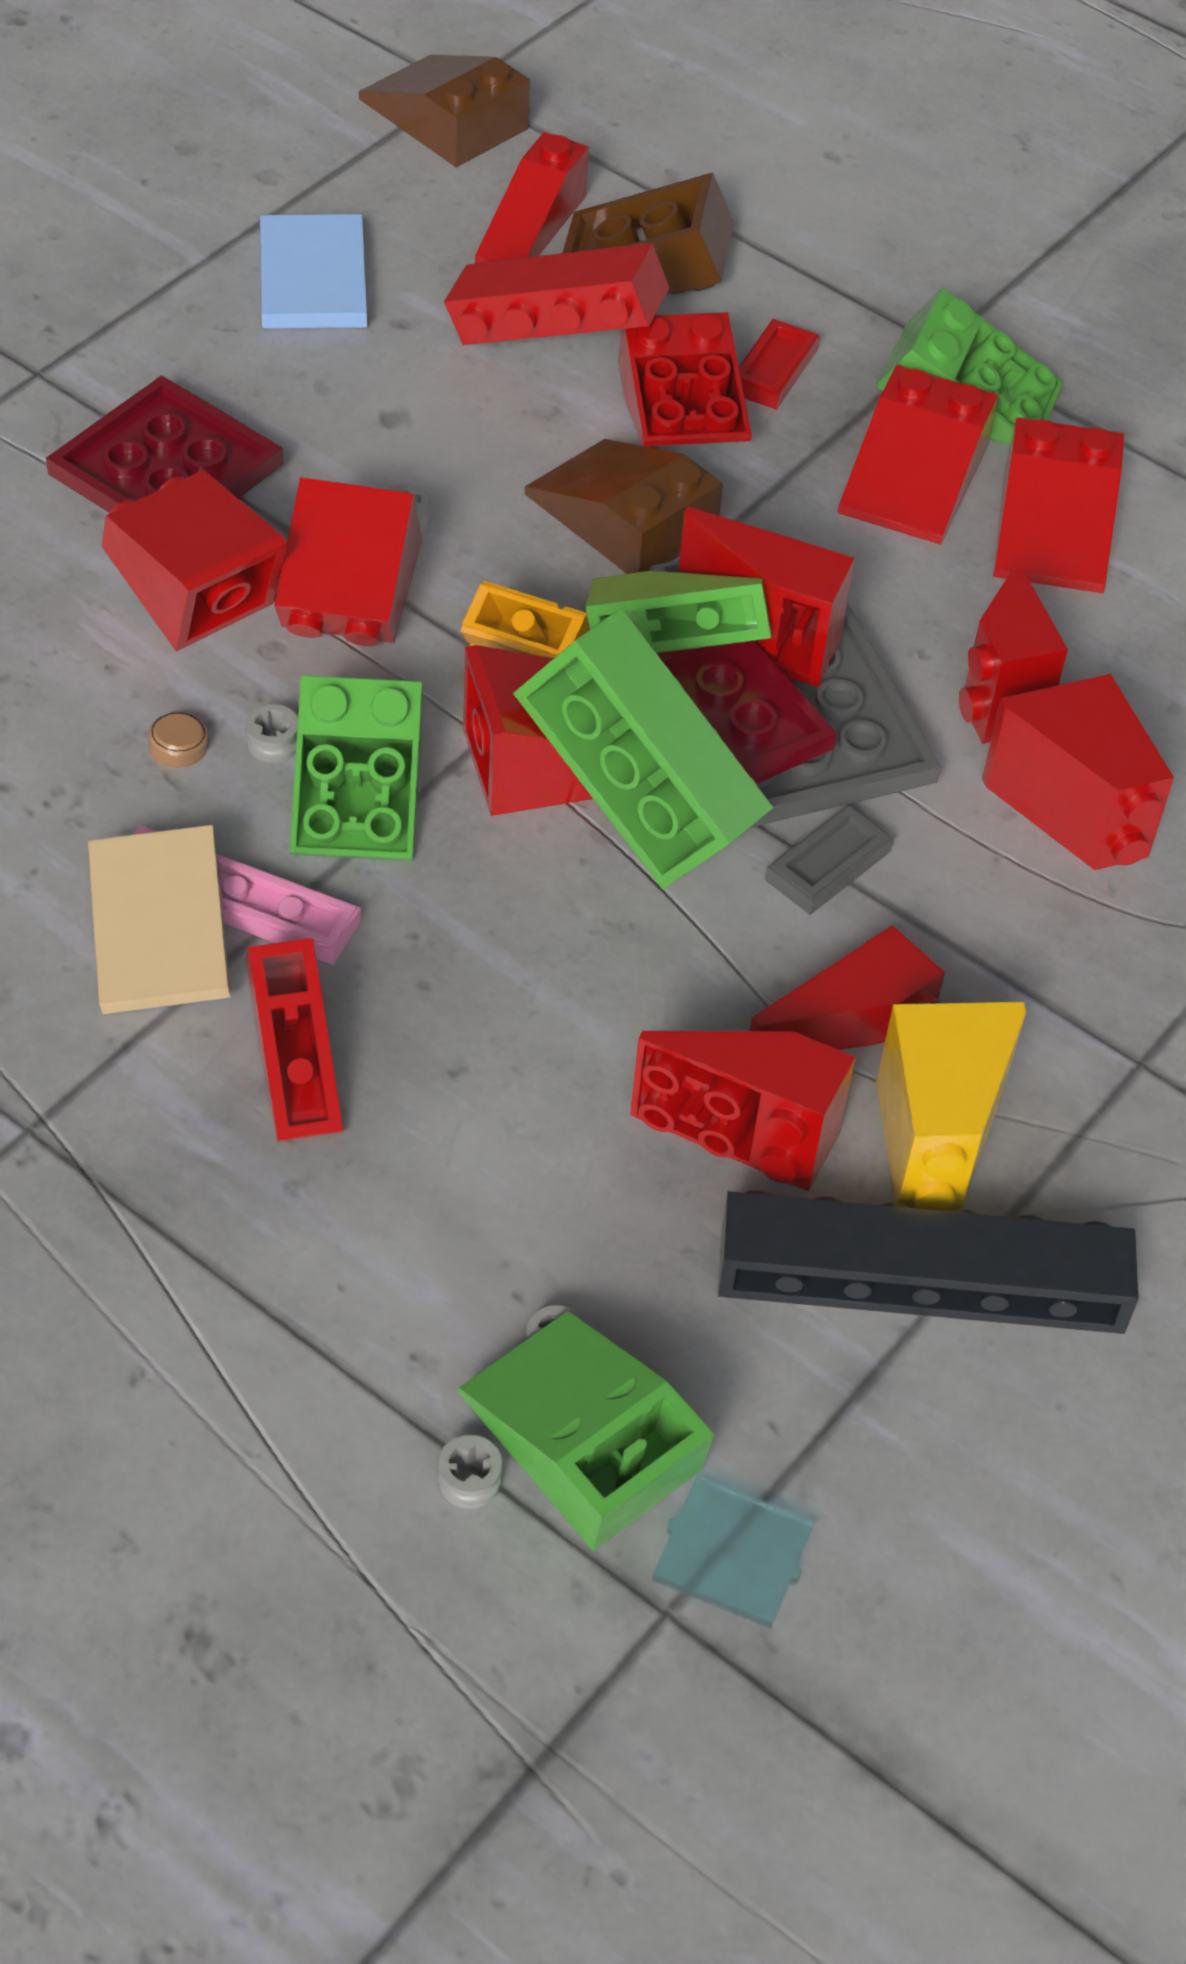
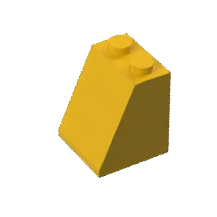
(941, 1093)

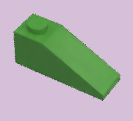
(683, 608)

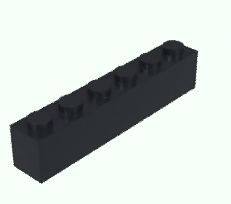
(928, 1262)

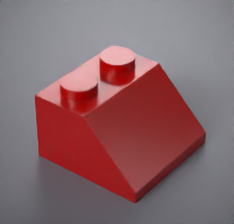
(1012, 653)

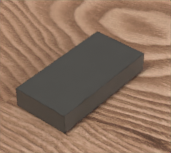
(829, 859)

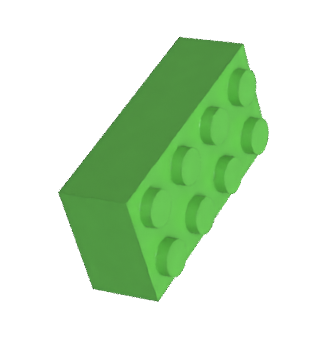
(642, 749)

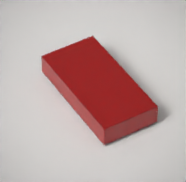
(776, 362)

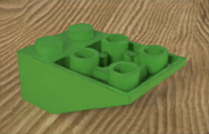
(964, 348)
(357, 768)
(590, 1426)

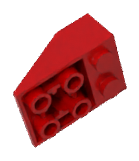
(684, 381)
(801, 582)
(746, 1096)

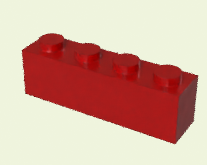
(557, 294)

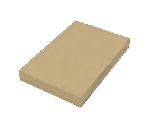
(158, 919)

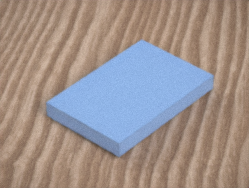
(312, 271)

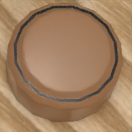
(177, 740)

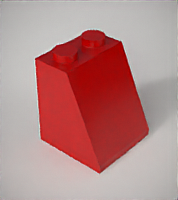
(194, 556)
(348, 561)
(507, 747)
(1080, 770)

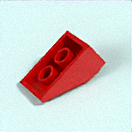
(919, 454)
(1059, 504)

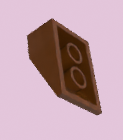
(454, 103)
(682, 220)
(627, 500)

